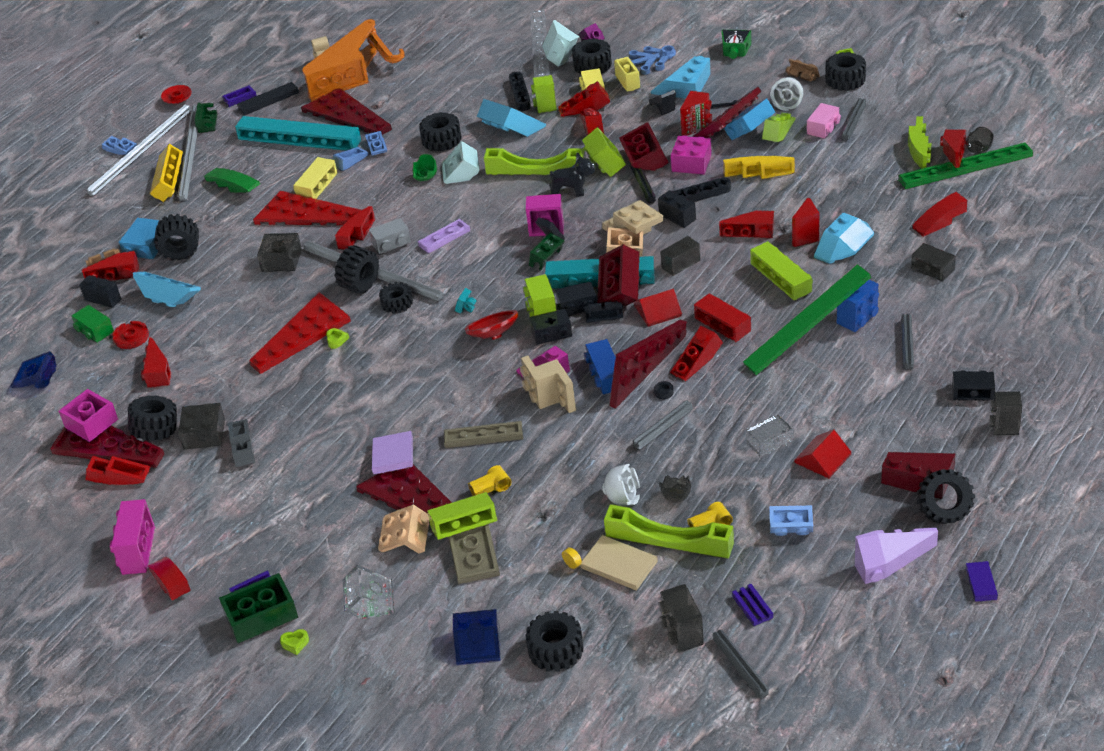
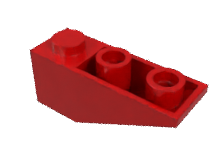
(592, 97)
(591, 120)
(751, 224)
(114, 267)
(697, 353)
(156, 366)

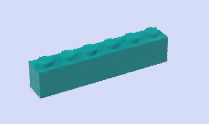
(576, 272)

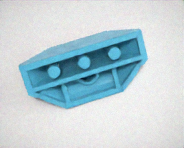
(843, 238)
(164, 289)

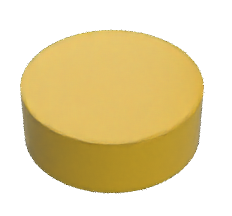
(571, 558)

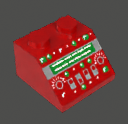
(695, 112)

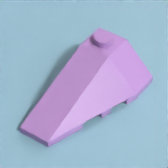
(885, 553)

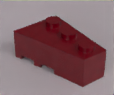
(909, 469)

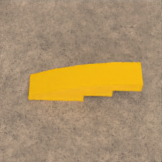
(759, 165)

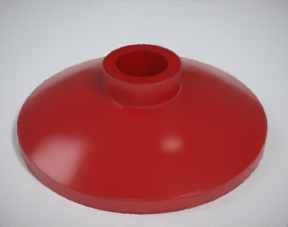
(176, 94)

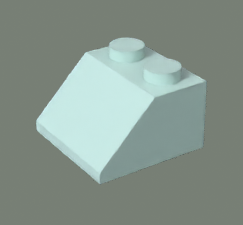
(559, 43)
(460, 164)

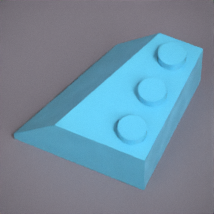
(687, 78)
(508, 118)

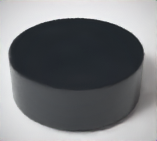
(663, 390)

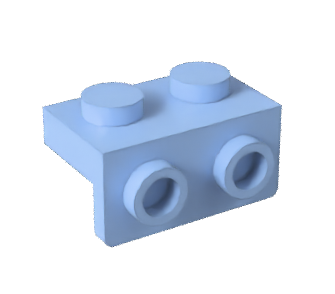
(791, 520)

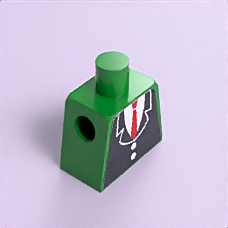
(736, 43)

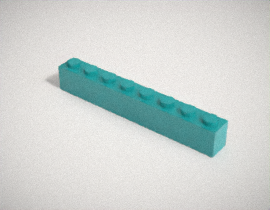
(298, 133)

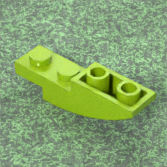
(918, 143)

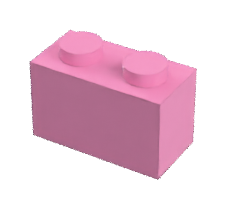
(823, 120)

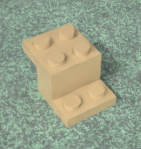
(634, 217)
(548, 384)

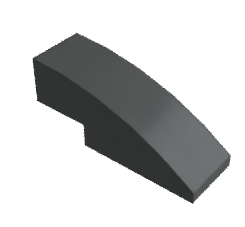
(241, 443)

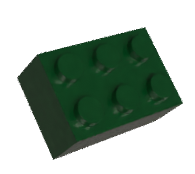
(258, 607)

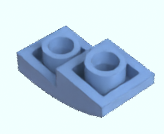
(376, 143)
(118, 146)

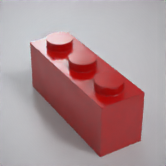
(722, 317)

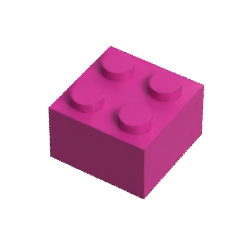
(691, 155)
(545, 207)
(88, 415)

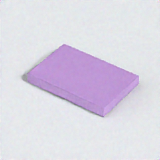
(392, 452)

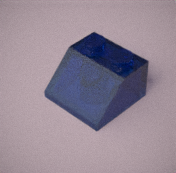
(476, 636)

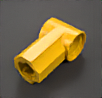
(494, 480)
(715, 513)

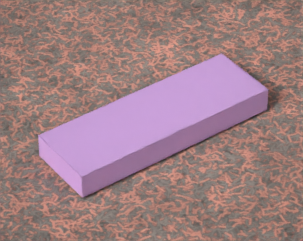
(443, 236)

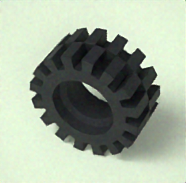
(396, 297)

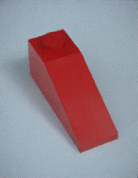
(954, 145)

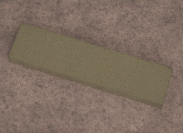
(483, 434)

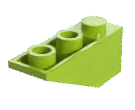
(777, 127)

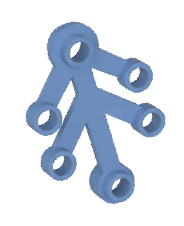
(647, 56)

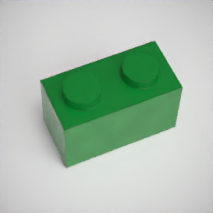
(92, 323)

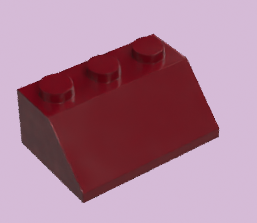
(643, 148)
(618, 276)

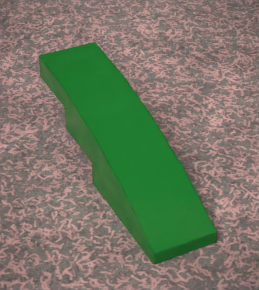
(234, 180)

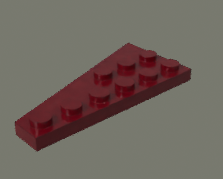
(344, 110)
(729, 114)
(642, 358)
(108, 444)
(403, 489)

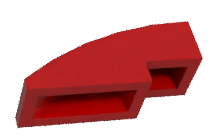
(941, 214)
(355, 228)
(116, 471)
(169, 577)

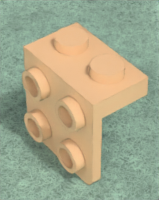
(404, 527)

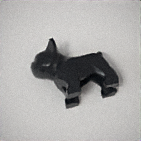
(572, 177)

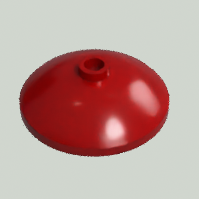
(492, 325)

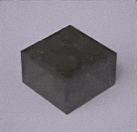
(279, 252)
(201, 426)
(681, 618)

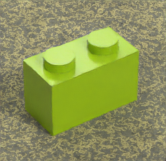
(544, 94)

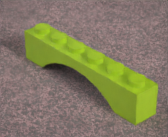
(503, 162)
(628, 525)

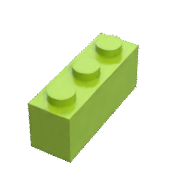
(462, 515)

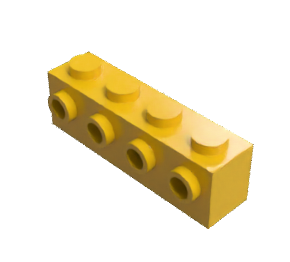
(166, 173)

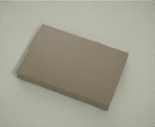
(474, 555)

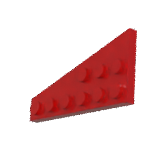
(303, 210)
(300, 332)

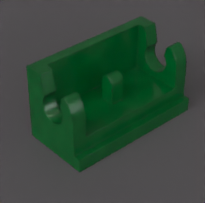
(205, 119)
(545, 250)

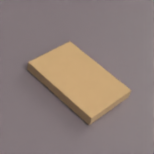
(619, 562)

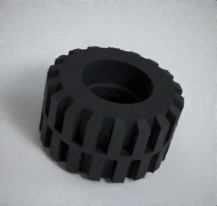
(591, 55)
(845, 71)
(440, 131)
(176, 226)
(356, 269)
(152, 417)
(964, 496)
(558, 654)

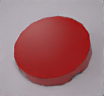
(130, 335)

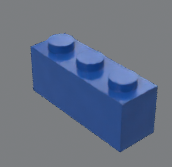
(601, 364)

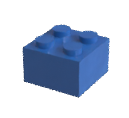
(859, 307)

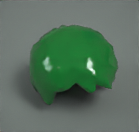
(424, 168)

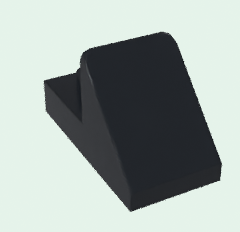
(665, 102)

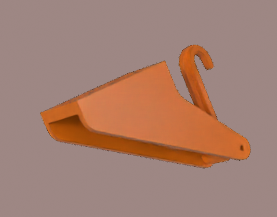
(344, 64)

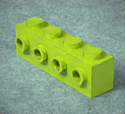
(781, 270)

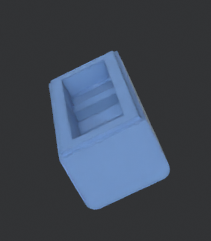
(348, 158)

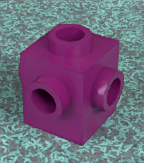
(591, 32)

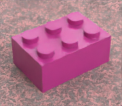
(132, 537)

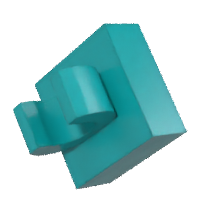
(465, 301)

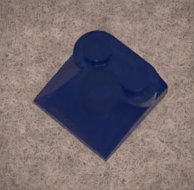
(35, 371)

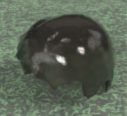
(979, 140)
(675, 489)

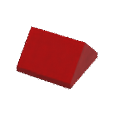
(805, 224)
(658, 307)
(824, 454)

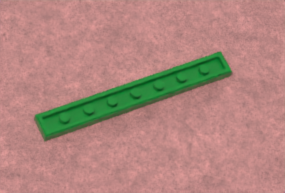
(967, 165)
(806, 319)

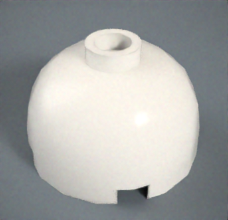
(786, 93)
(621, 485)

